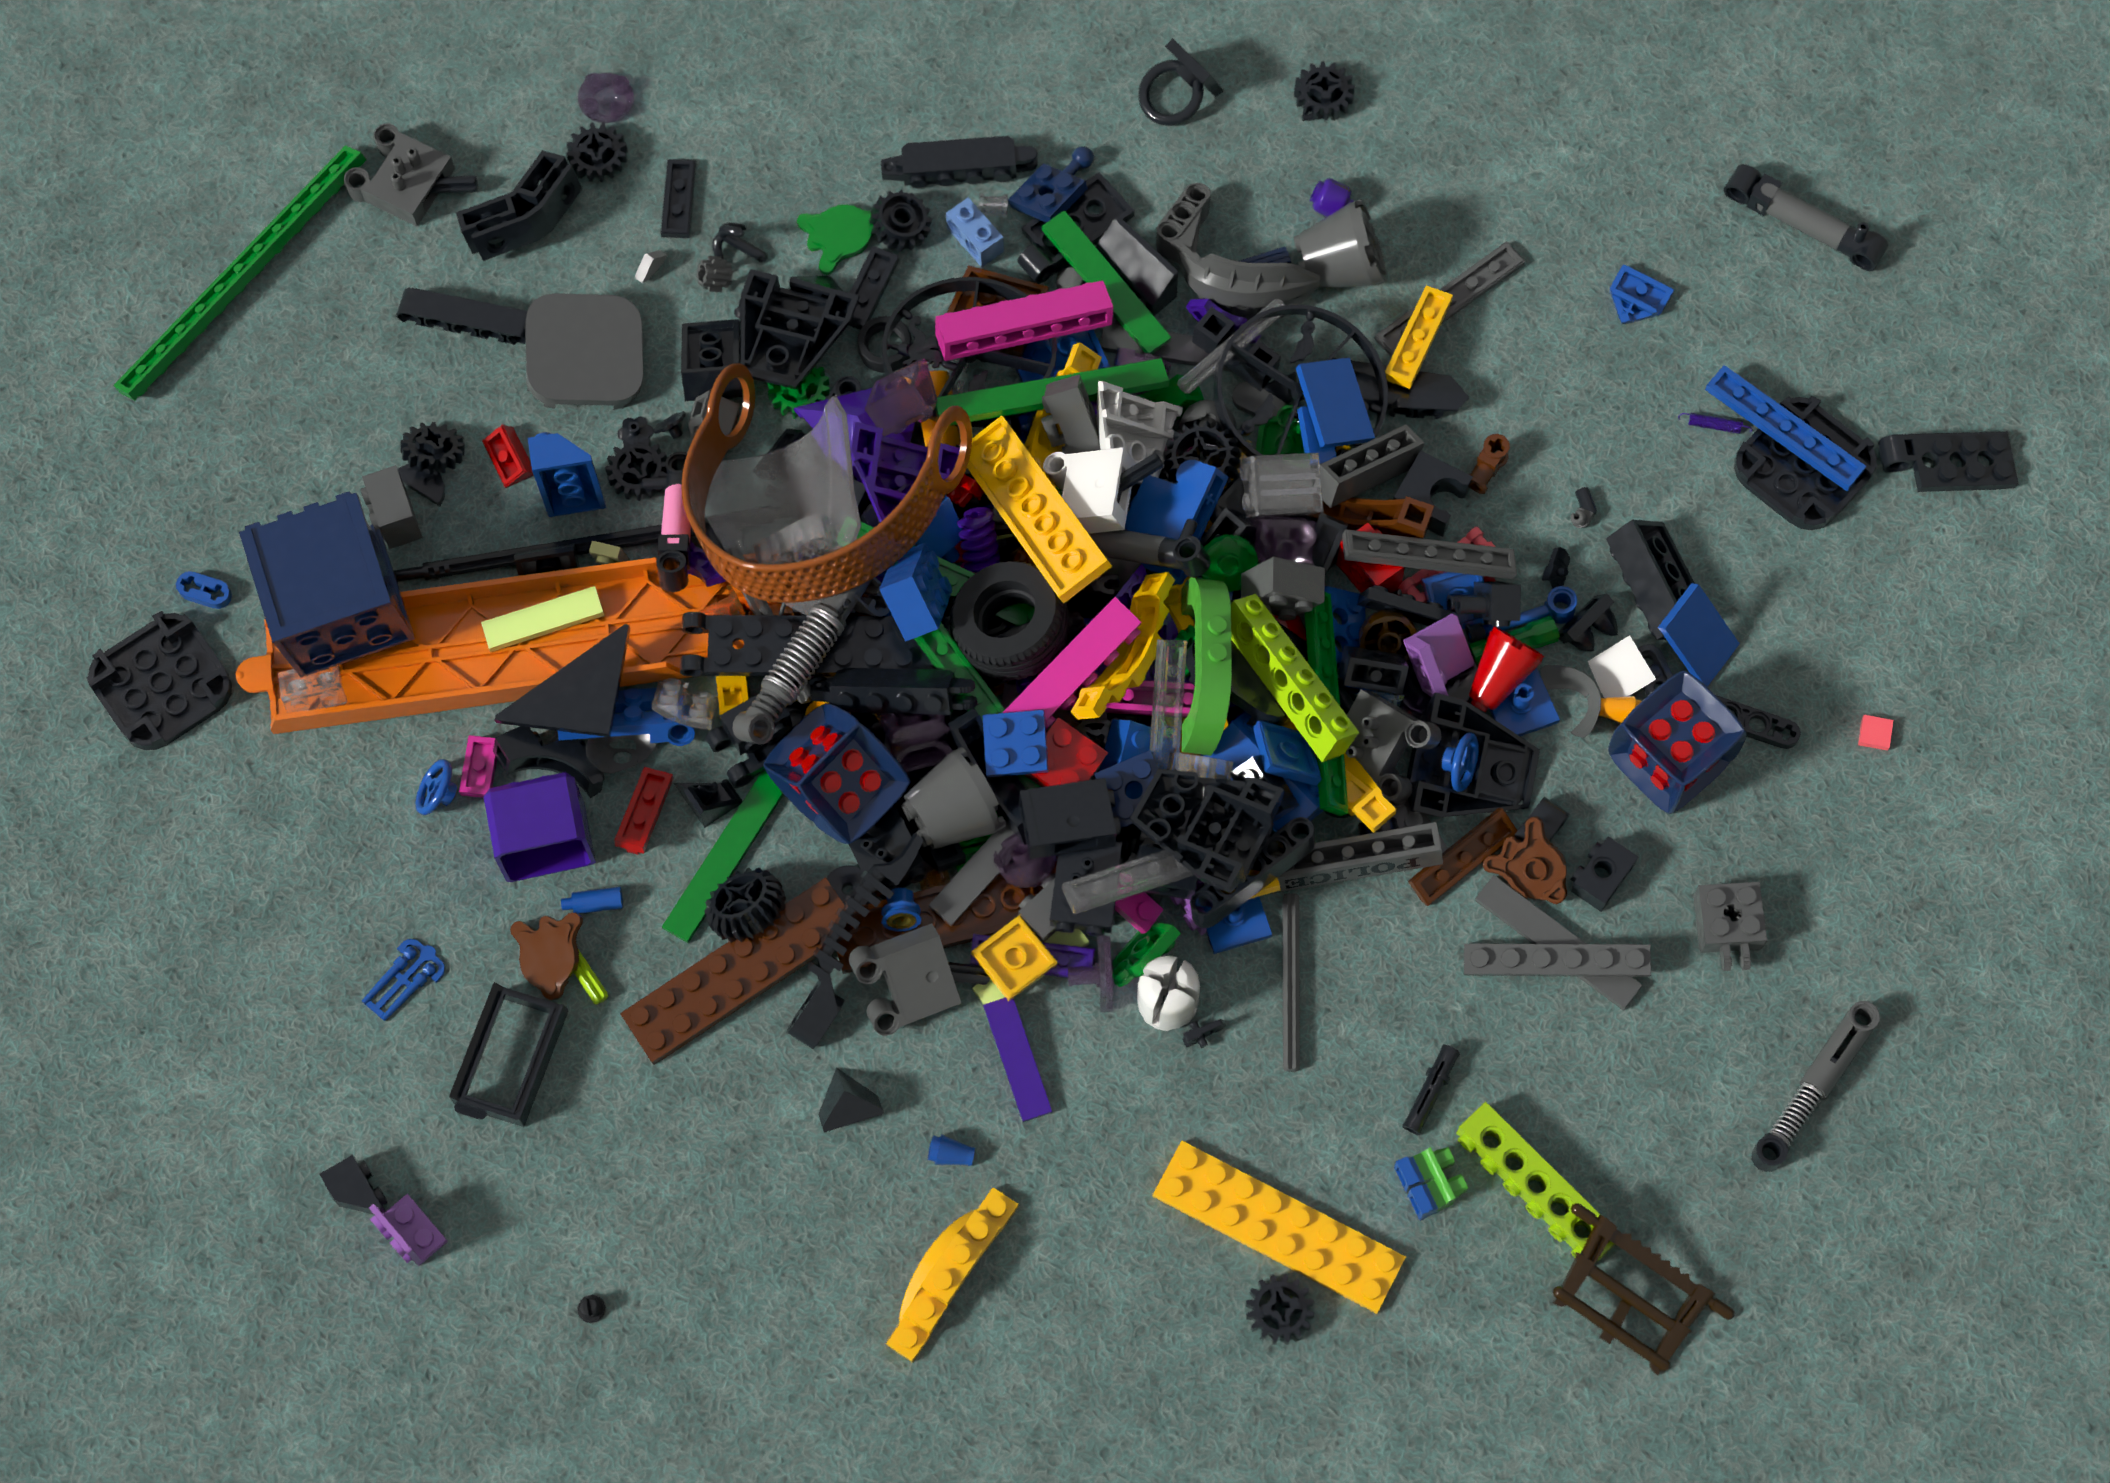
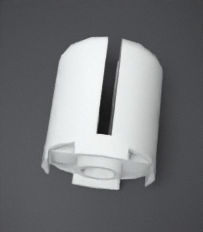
(1182, 988)

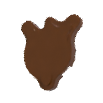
(1531, 866)
(549, 953)

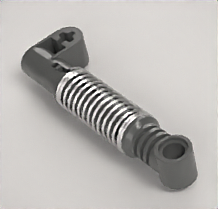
(823, 624)

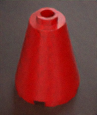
(1501, 669)

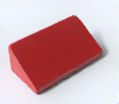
(508, 455)

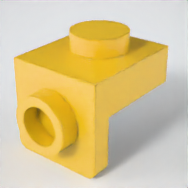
(731, 692)

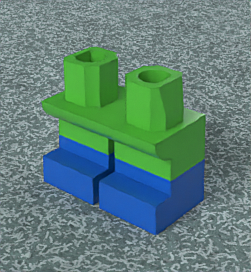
(1426, 1182)

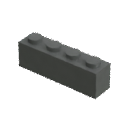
(1369, 465)

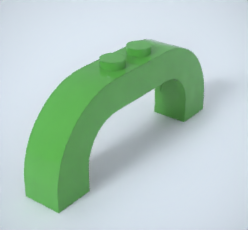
(1211, 607)

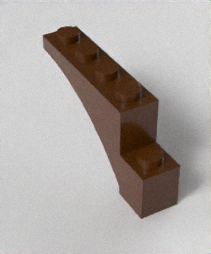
(1392, 517)

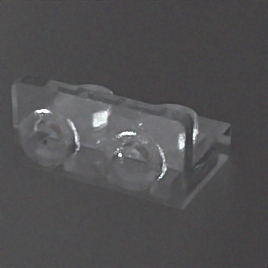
(312, 691)

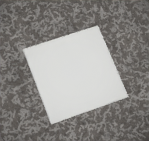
(1621, 670)

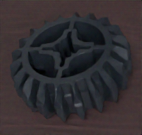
(1227, 455)
(745, 905)

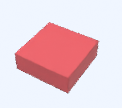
(1875, 732)

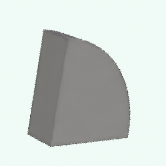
(649, 265)

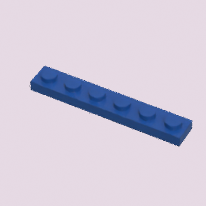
(1785, 428)

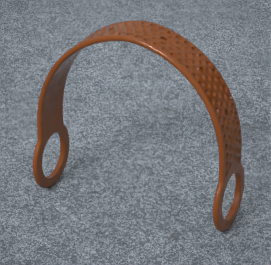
(839, 569)

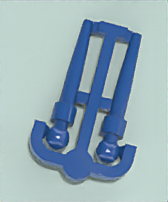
(427, 953)

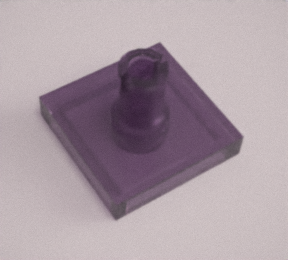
(1099, 974)

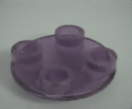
(605, 97)

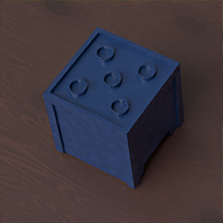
(326, 585)

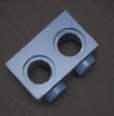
(975, 232)

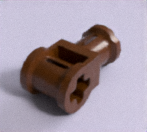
(1488, 462)

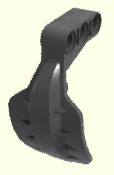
(1231, 285)

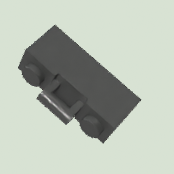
(1074, 412)

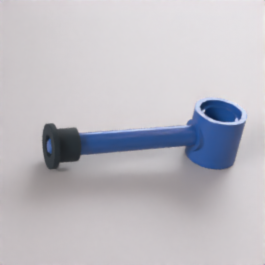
(1560, 616)

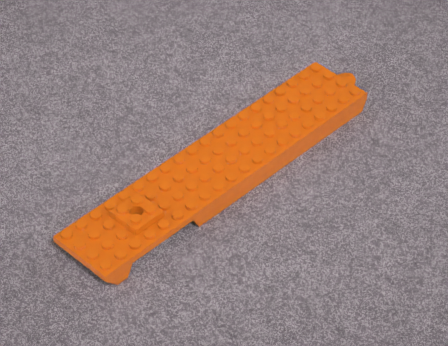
(451, 661)

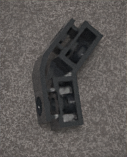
(525, 212)

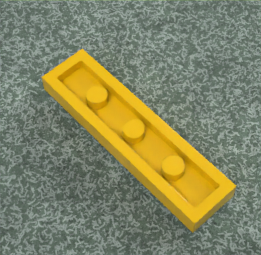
(1418, 337)

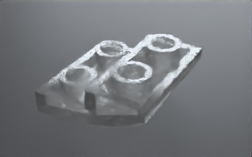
(691, 710)

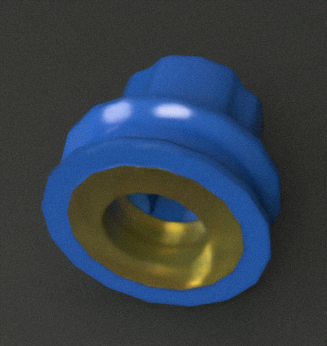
(901, 911)

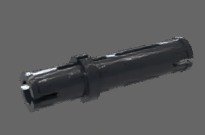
(1436, 1079)

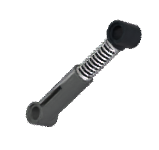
(1817, 1084)

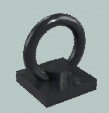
(1190, 72)

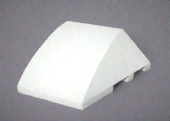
(1134, 423)

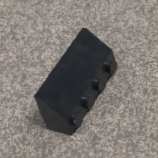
(1650, 568)

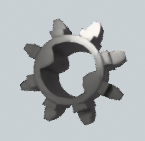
(714, 273)

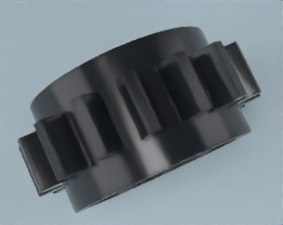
(898, 234)

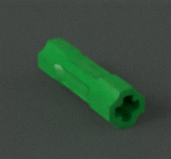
(1535, 634)

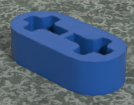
(206, 584)

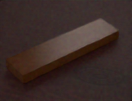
(1463, 856)

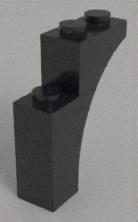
(969, 735)

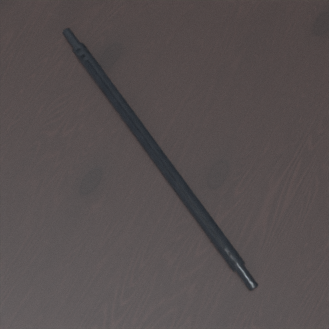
(505, 558)

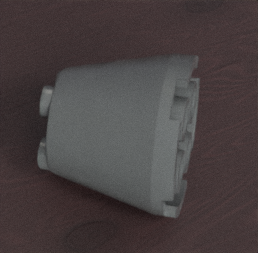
(1343, 249)
(952, 803)

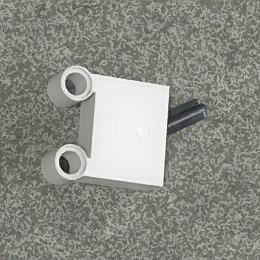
(1099, 484)

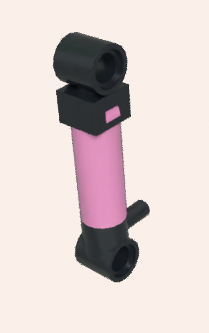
(674, 541)

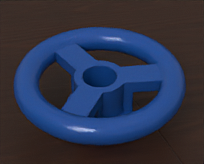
(1462, 760)
(439, 789)

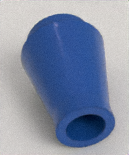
(949, 1152)

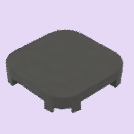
(583, 350)

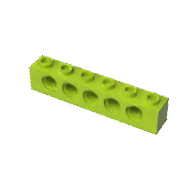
(1290, 679)
(1488, 1122)

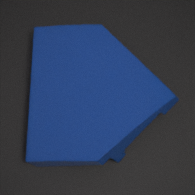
(1638, 295)

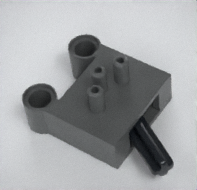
(1383, 738)

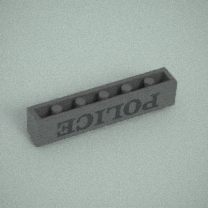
(1365, 857)

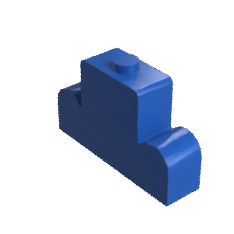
(1164, 507)

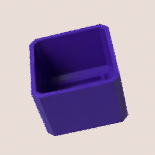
(539, 827)

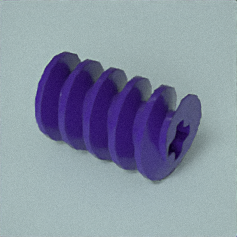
(980, 537)

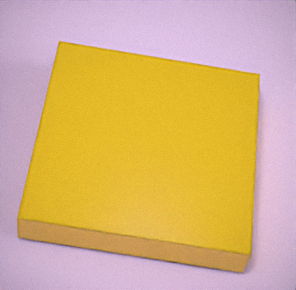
(1014, 958)

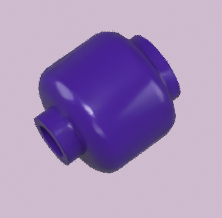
(1330, 196)

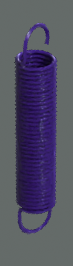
(1715, 423)

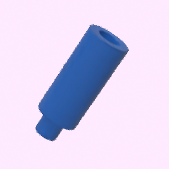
(594, 900)

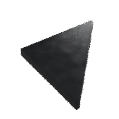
(579, 695)

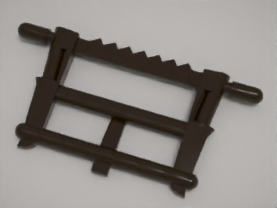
(1584, 1266)

